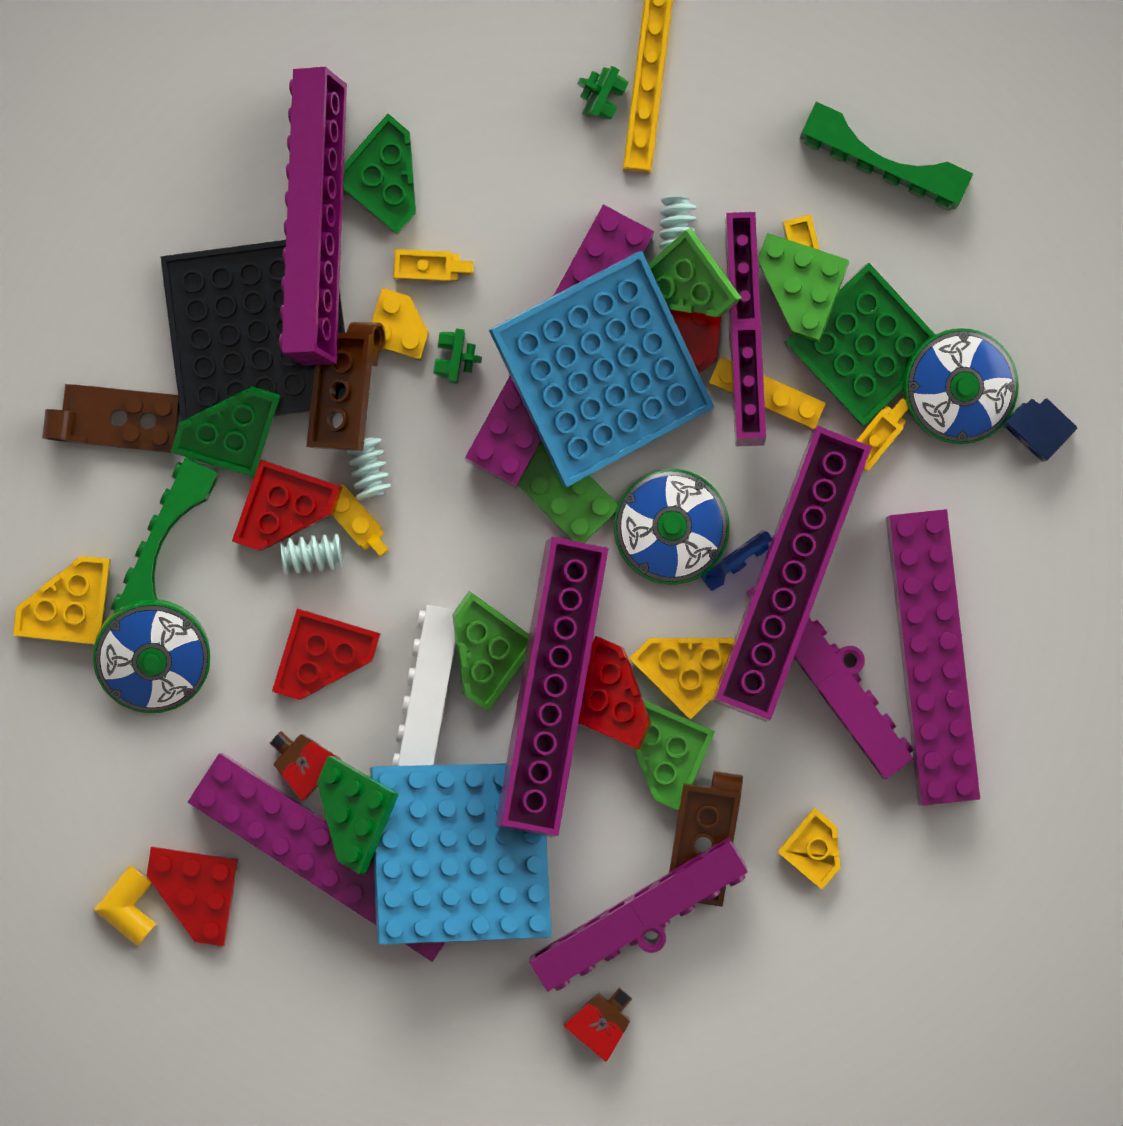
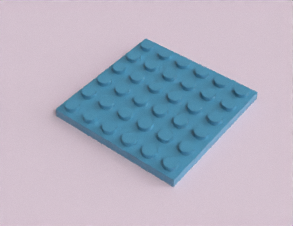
(601, 368)
(447, 866)

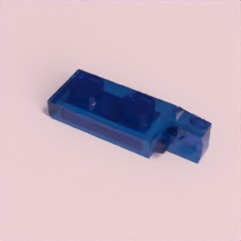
(736, 560)

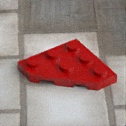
(700, 336)
(283, 505)
(321, 653)
(612, 696)
(196, 890)

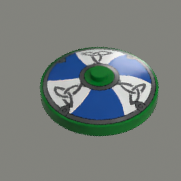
(960, 386)
(671, 526)
(151, 656)

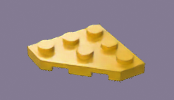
(67, 605)
(684, 668)

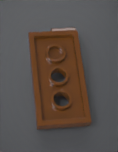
(355, 357)
(89, 413)
(708, 814)

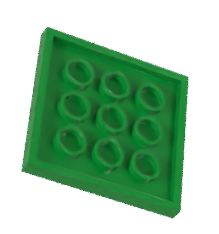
(864, 345)

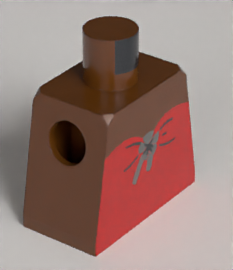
(300, 762)
(601, 1022)

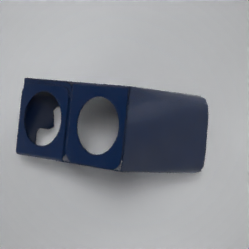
(1040, 427)

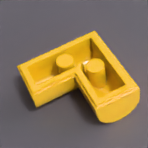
(119, 906)

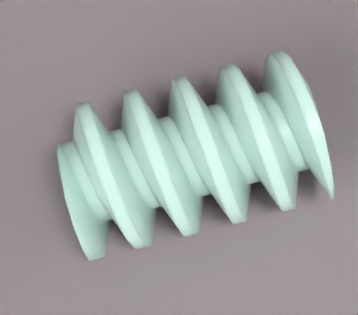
(677, 218)
(368, 470)
(311, 554)

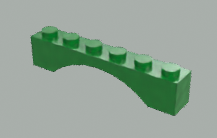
(830, 131)
(191, 488)

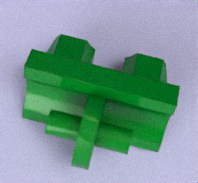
(607, 82)
(450, 369)

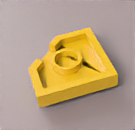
(402, 324)
(814, 848)

